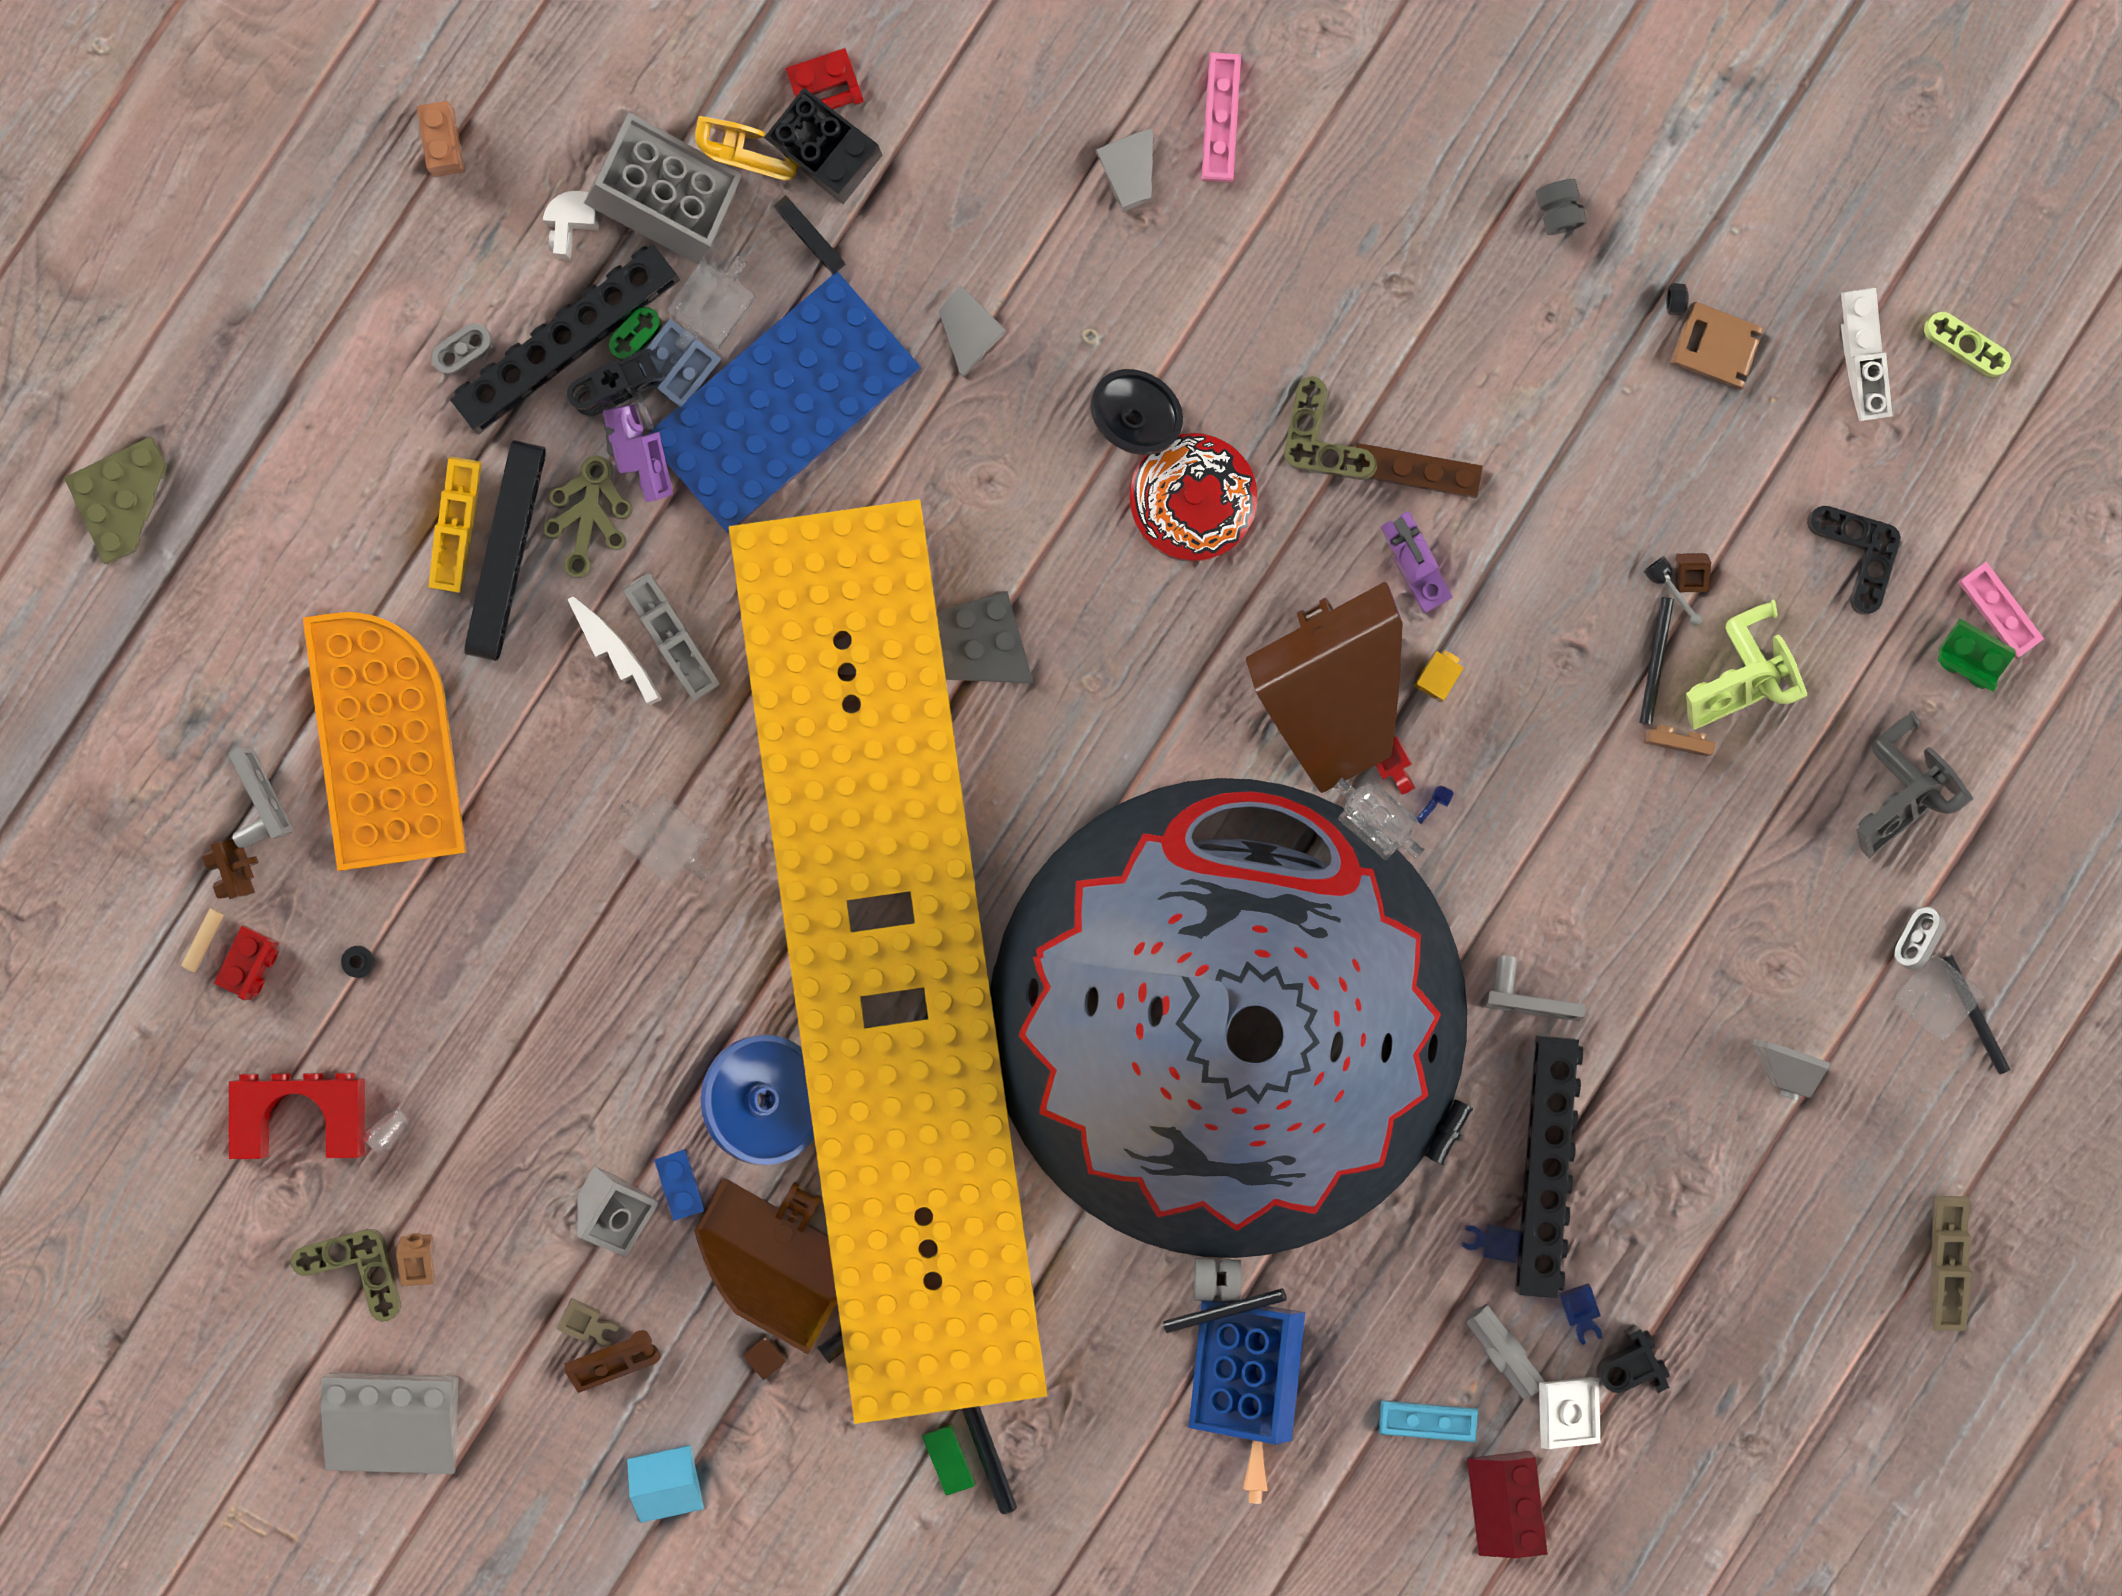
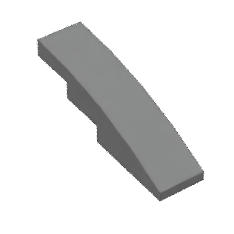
(671, 636)

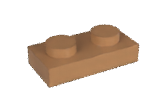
(1693, 743)

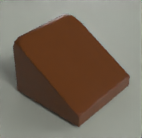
(1693, 572)
(765, 1357)

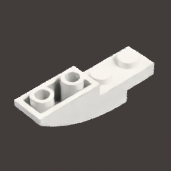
(1864, 354)

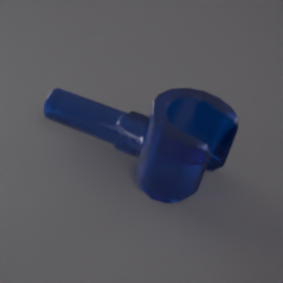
(1440, 795)

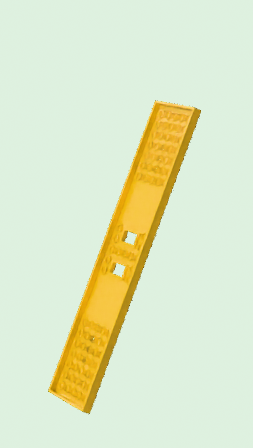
(907, 1106)

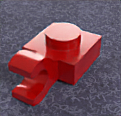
(1396, 766)

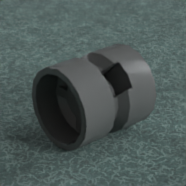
(1561, 206)

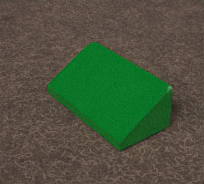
(949, 1459)

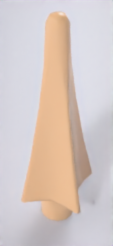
(1255, 1477)

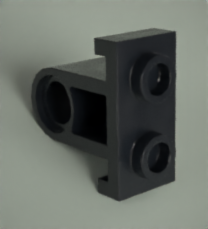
(1637, 1364)

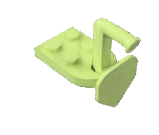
(1751, 683)

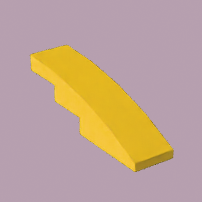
(455, 524)

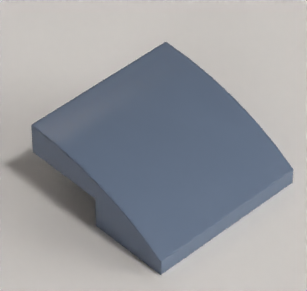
(681, 369)

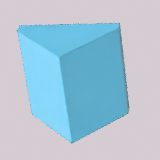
(664, 1484)

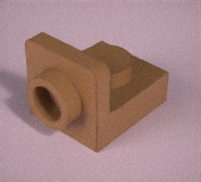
(415, 1260)

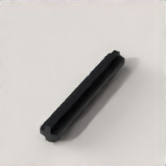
(990, 1459)

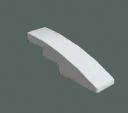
(606, 642)

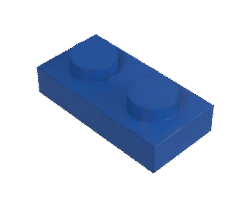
(679, 1184)

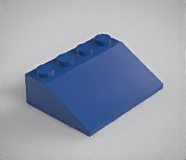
(1248, 1374)

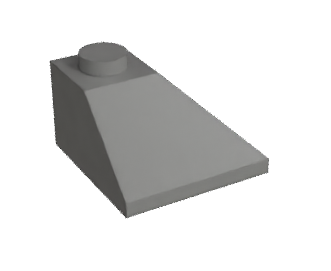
(1790, 1070)
(612, 1211)

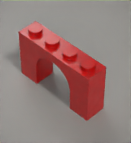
(338, 1098)

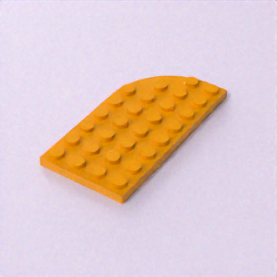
(382, 742)

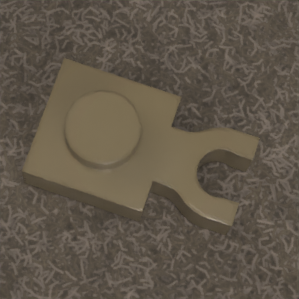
(582, 1321)

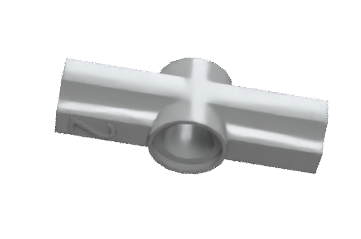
(1504, 1351)

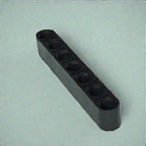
(505, 550)

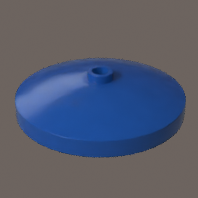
(730, 1107)

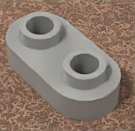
(461, 347)
(1919, 939)

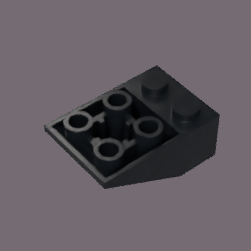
(824, 145)

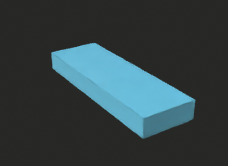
(1428, 1421)

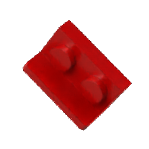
(247, 963)

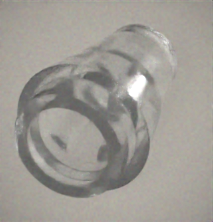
(386, 1131)

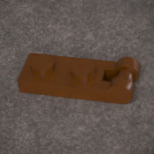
(612, 1362)

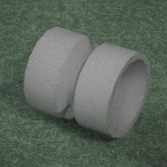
(1206, 1279)

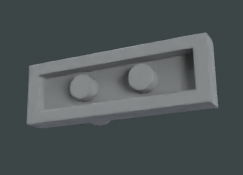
(273, 817)
(1504, 999)

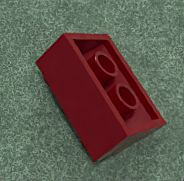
(1507, 1505)

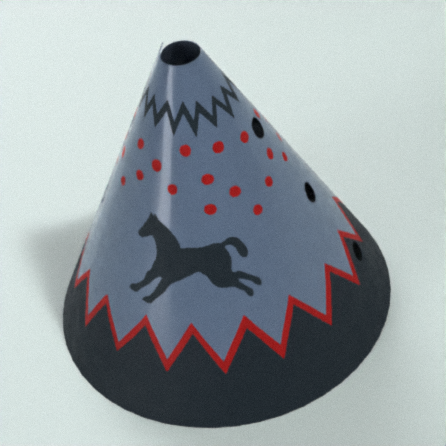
(1163, 1120)

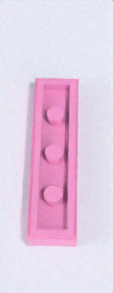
(1221, 117)

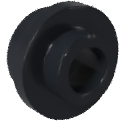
(367, 961)

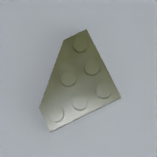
(118, 497)

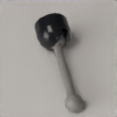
(1660, 573)

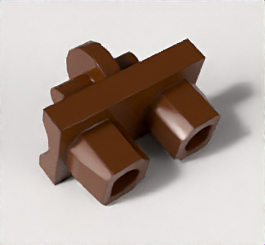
(233, 867)

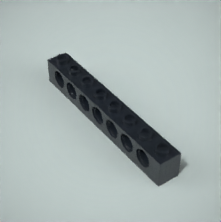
(560, 356)
(1529, 1280)

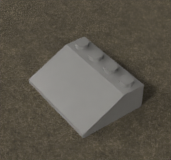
(663, 189)
(389, 1422)

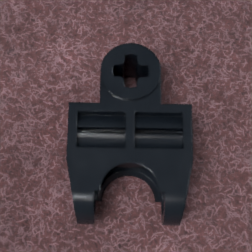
(628, 379)

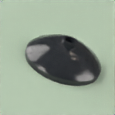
(1143, 402)

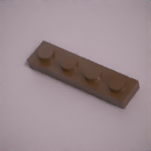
(1423, 471)

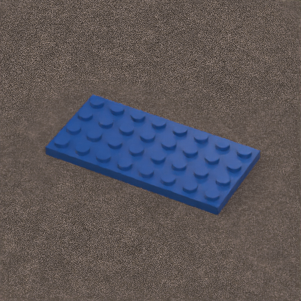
(783, 401)

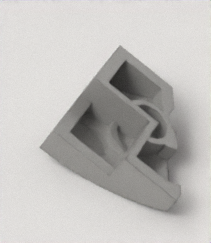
(1129, 168)
(969, 329)

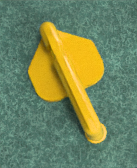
(731, 150)

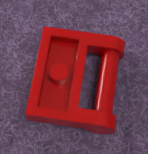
(826, 74)

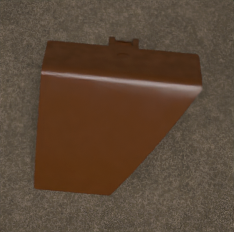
(1335, 685)
(769, 1261)

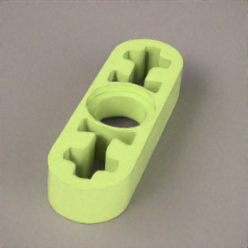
(1982, 364)

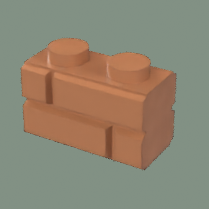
(440, 138)

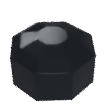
(1677, 299)

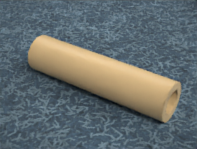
(202, 940)

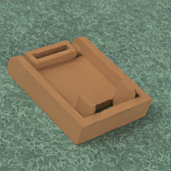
(1724, 346)

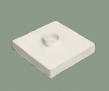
(1569, 1413)

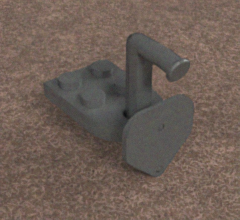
(1919, 796)

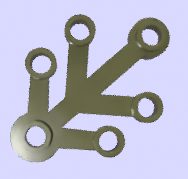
(588, 511)

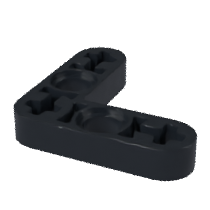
(1868, 542)

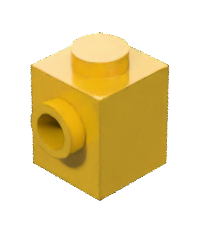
(1439, 675)

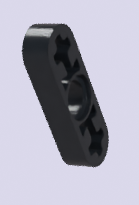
(809, 235)

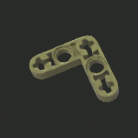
(1310, 438)
(365, 1262)

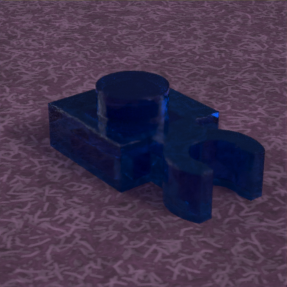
(1498, 1242)
(1580, 1309)

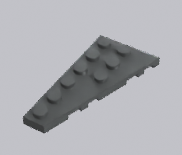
(977, 642)

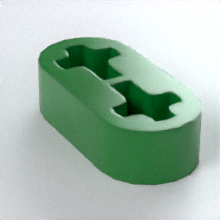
(630, 327)

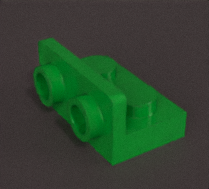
(1975, 655)

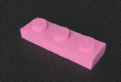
(2000, 609)

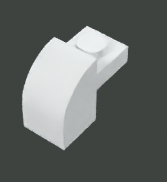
(565, 214)

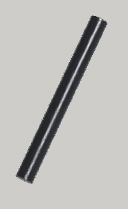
(1656, 660)
(1984, 1032)
(1224, 1310)

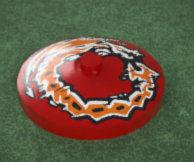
(1194, 498)

